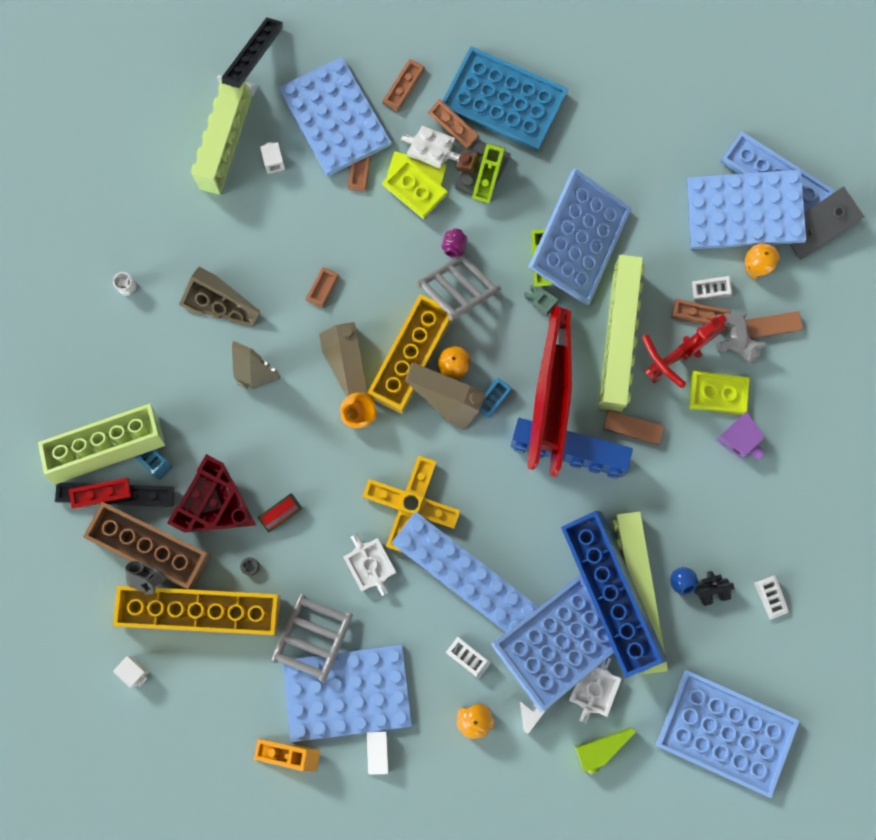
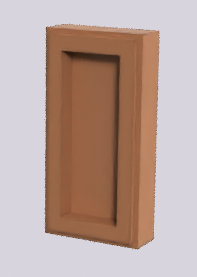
(359, 175)
(322, 287)

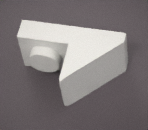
(529, 717)

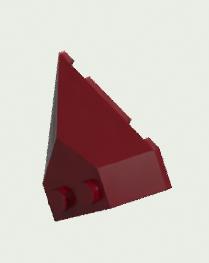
(211, 501)

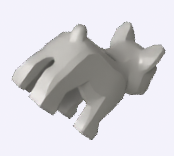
(739, 340)

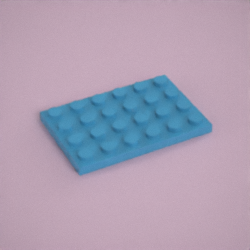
(504, 98)

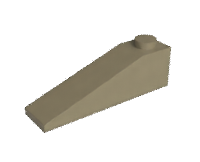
(343, 354)
(250, 369)

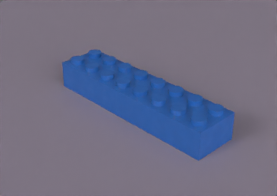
(613, 594)

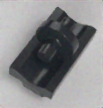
(714, 585)

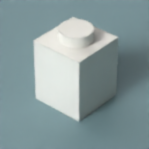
(272, 157)
(131, 672)

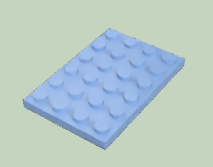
(334, 116)
(746, 209)
(580, 237)
(555, 645)
(359, 696)
(727, 733)

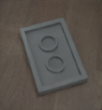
(467, 180)

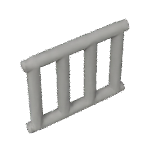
(450, 266)
(295, 620)

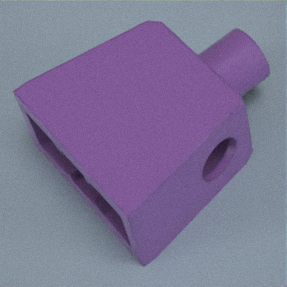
(743, 438)

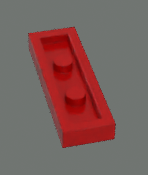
(99, 493)

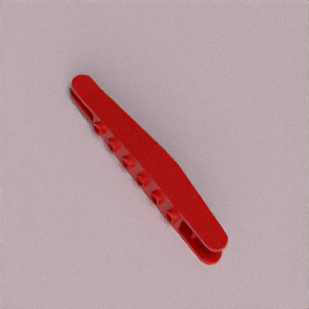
(553, 393)

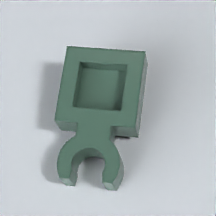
(541, 301)

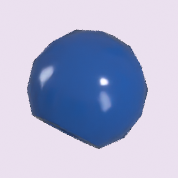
(683, 580)

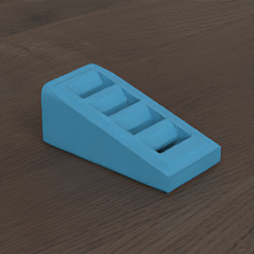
(498, 401)
(159, 468)

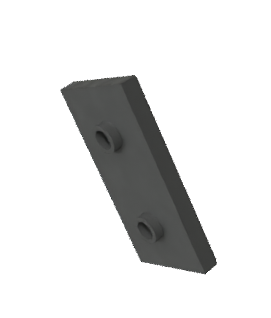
(827, 221)

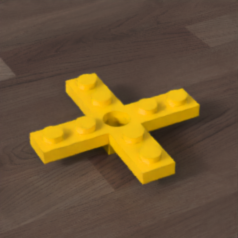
(416, 488)

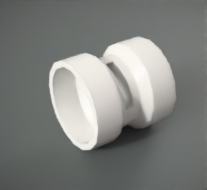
(124, 283)

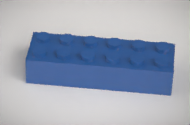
(580, 451)

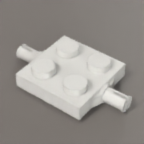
(431, 147)
(369, 564)
(596, 691)

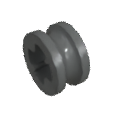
(254, 562)

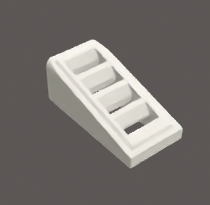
(712, 295)
(778, 594)
(481, 669)

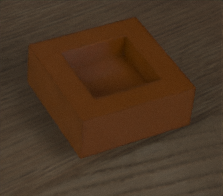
(467, 162)

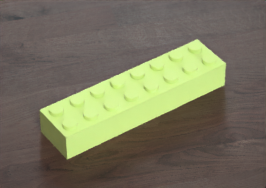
(620, 334)

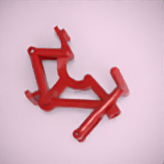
(685, 350)

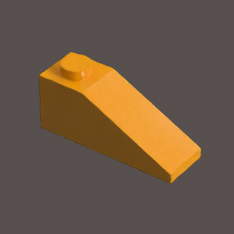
(287, 755)

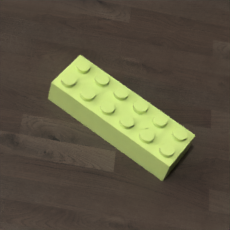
(221, 137)
(101, 444)

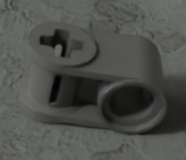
(142, 577)

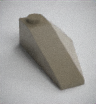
(214, 297)
(451, 398)

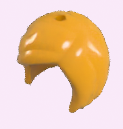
(761, 260)
(454, 368)
(358, 410)
(479, 713)

